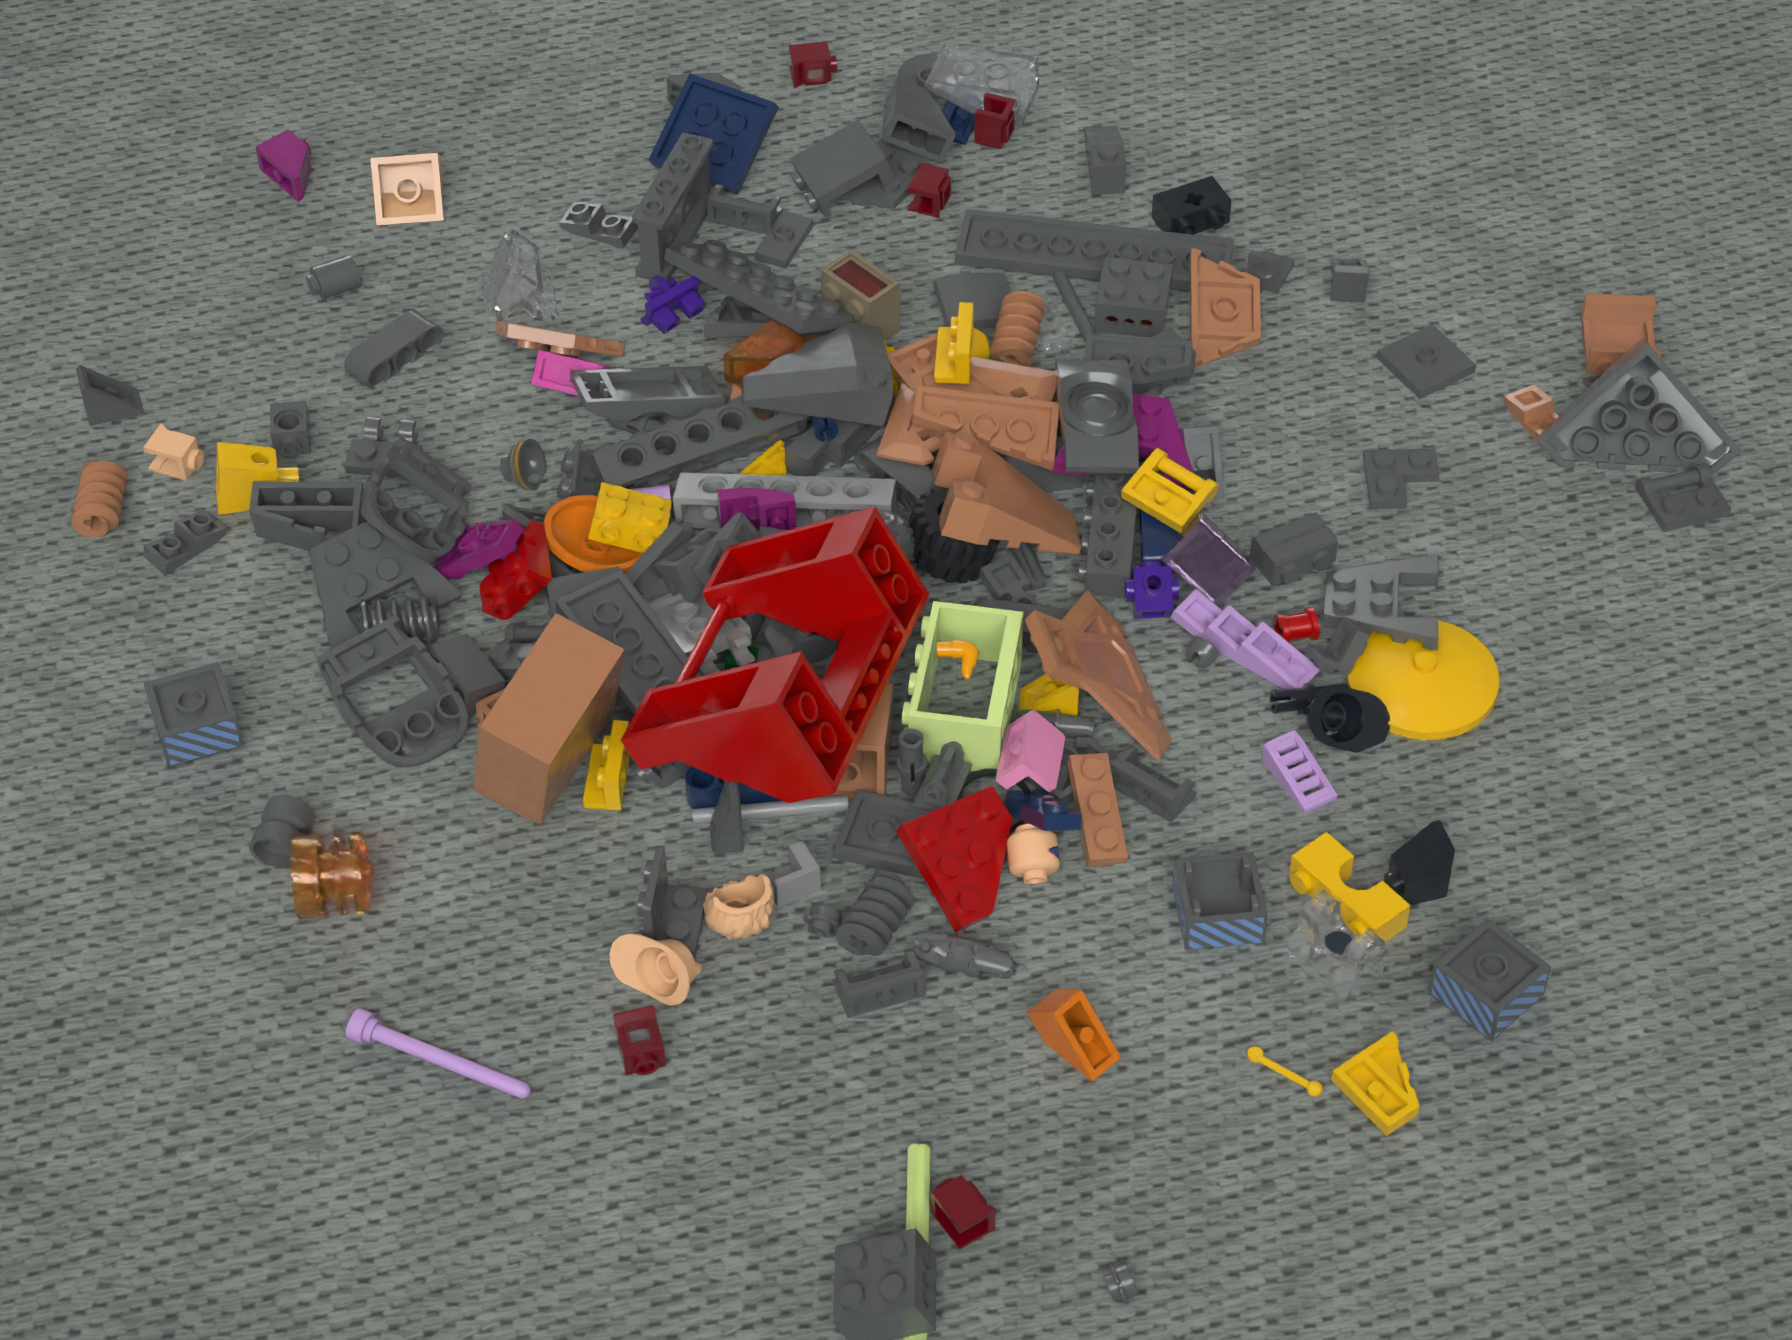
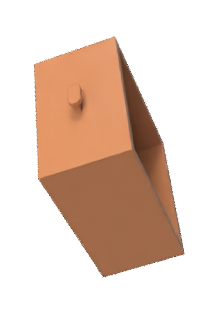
(547, 719)

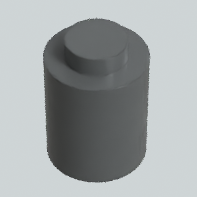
(334, 277)

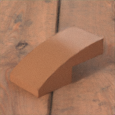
(1532, 409)

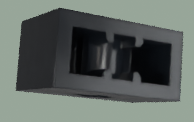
(1192, 207)

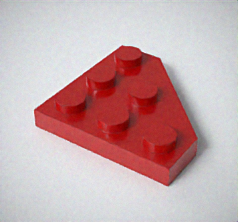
(961, 854)

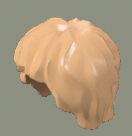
(740, 907)

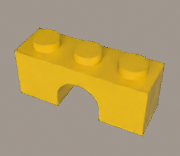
(1326, 866)

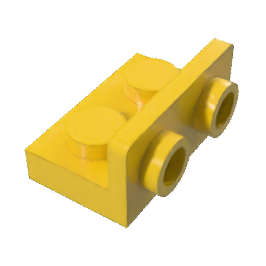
(955, 347)
(607, 771)

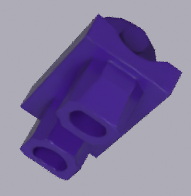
(668, 296)

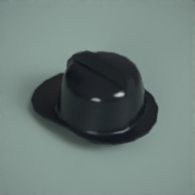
(1354, 714)

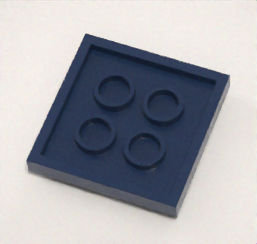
(728, 117)

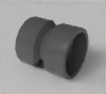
(280, 821)

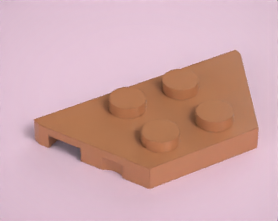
(1222, 309)
(560, 342)

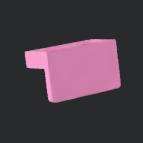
(1031, 749)

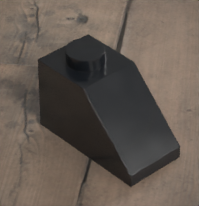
(1422, 866)

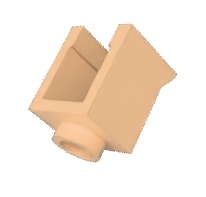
(175, 453)

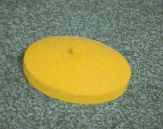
(1427, 689)

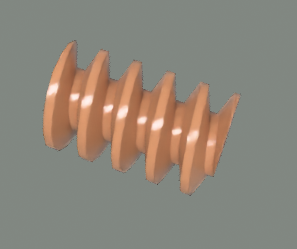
(1017, 328)
(99, 498)

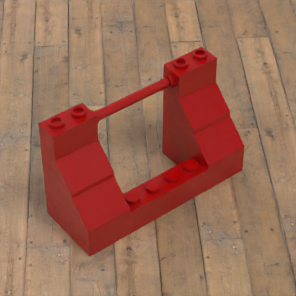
(775, 718)

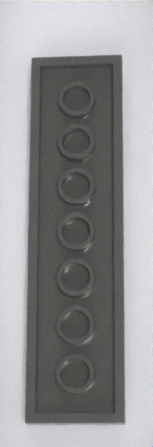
(1076, 247)

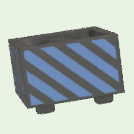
(193, 714)
(1219, 900)
(1489, 979)

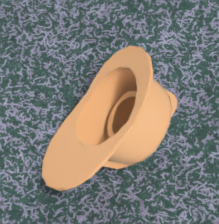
(654, 967)

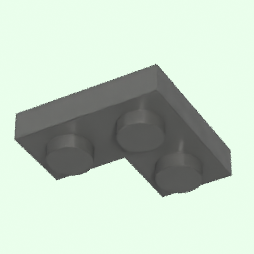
(1390, 468)

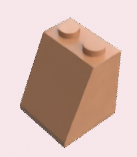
(870, 760)

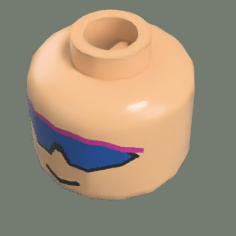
(1033, 854)

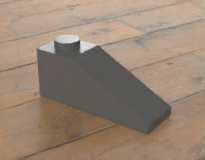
(1105, 159)

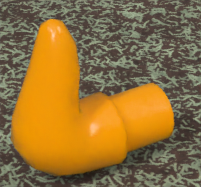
(960, 649)

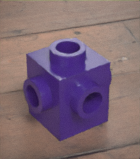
(1151, 590)

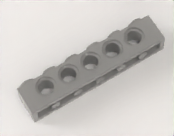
(814, 497)

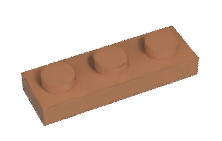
(1097, 802)

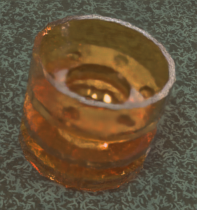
(330, 874)

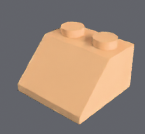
(407, 188)

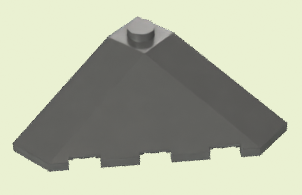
(830, 376)
(1638, 418)

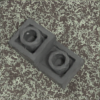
(592, 222)
(190, 538)

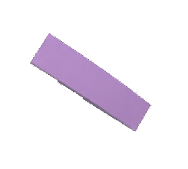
(1239, 640)

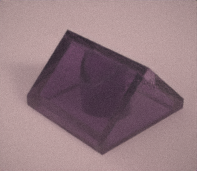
(1209, 560)

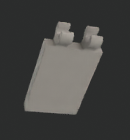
(688, 619)

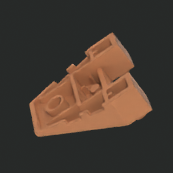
(996, 500)

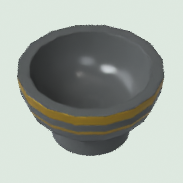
(522, 461)

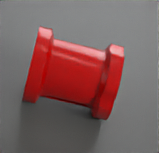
(1297, 625)

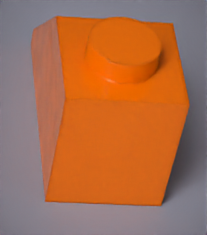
(1074, 1031)

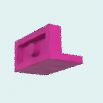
(553, 370)

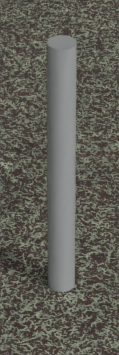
(779, 808)

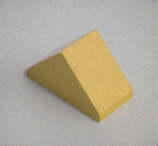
(1050, 695)

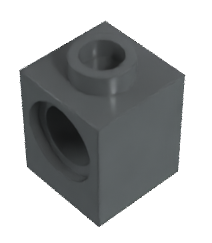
(290, 428)

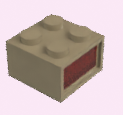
(864, 292)

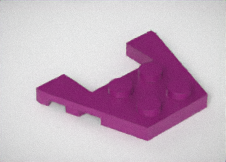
(1155, 430)

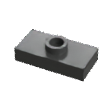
(784, 239)

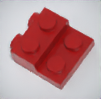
(519, 576)

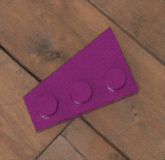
(479, 547)

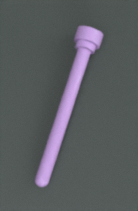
(366, 1027)

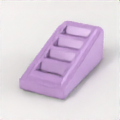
(1287, 751)

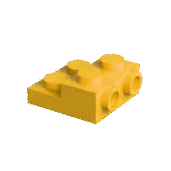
(628, 518)

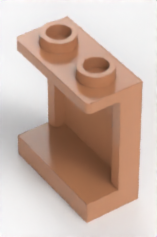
(1614, 326)

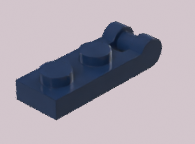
(1042, 811)

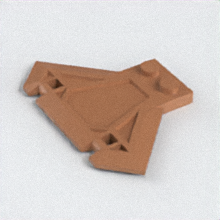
(916, 366)
(1093, 655)

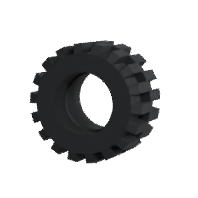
(943, 555)

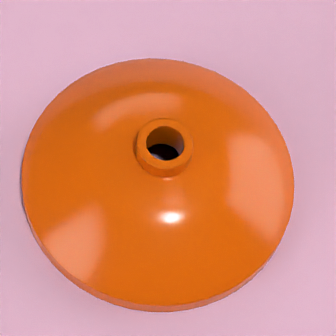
(567, 537)

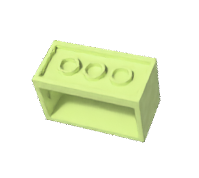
(998, 639)

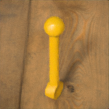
(1313, 1088)

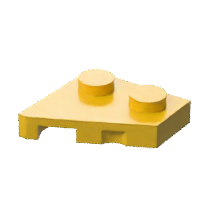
(1379, 1084)

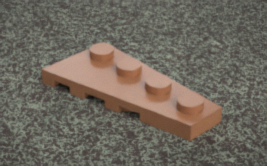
(1003, 423)

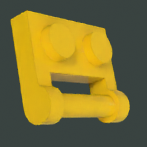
(1164, 498)

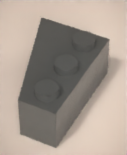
(305, 511)

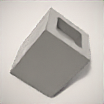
(798, 879)

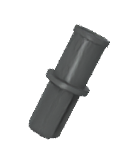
(1070, 725)

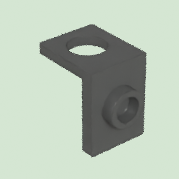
(1269, 268)

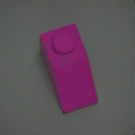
(286, 162)

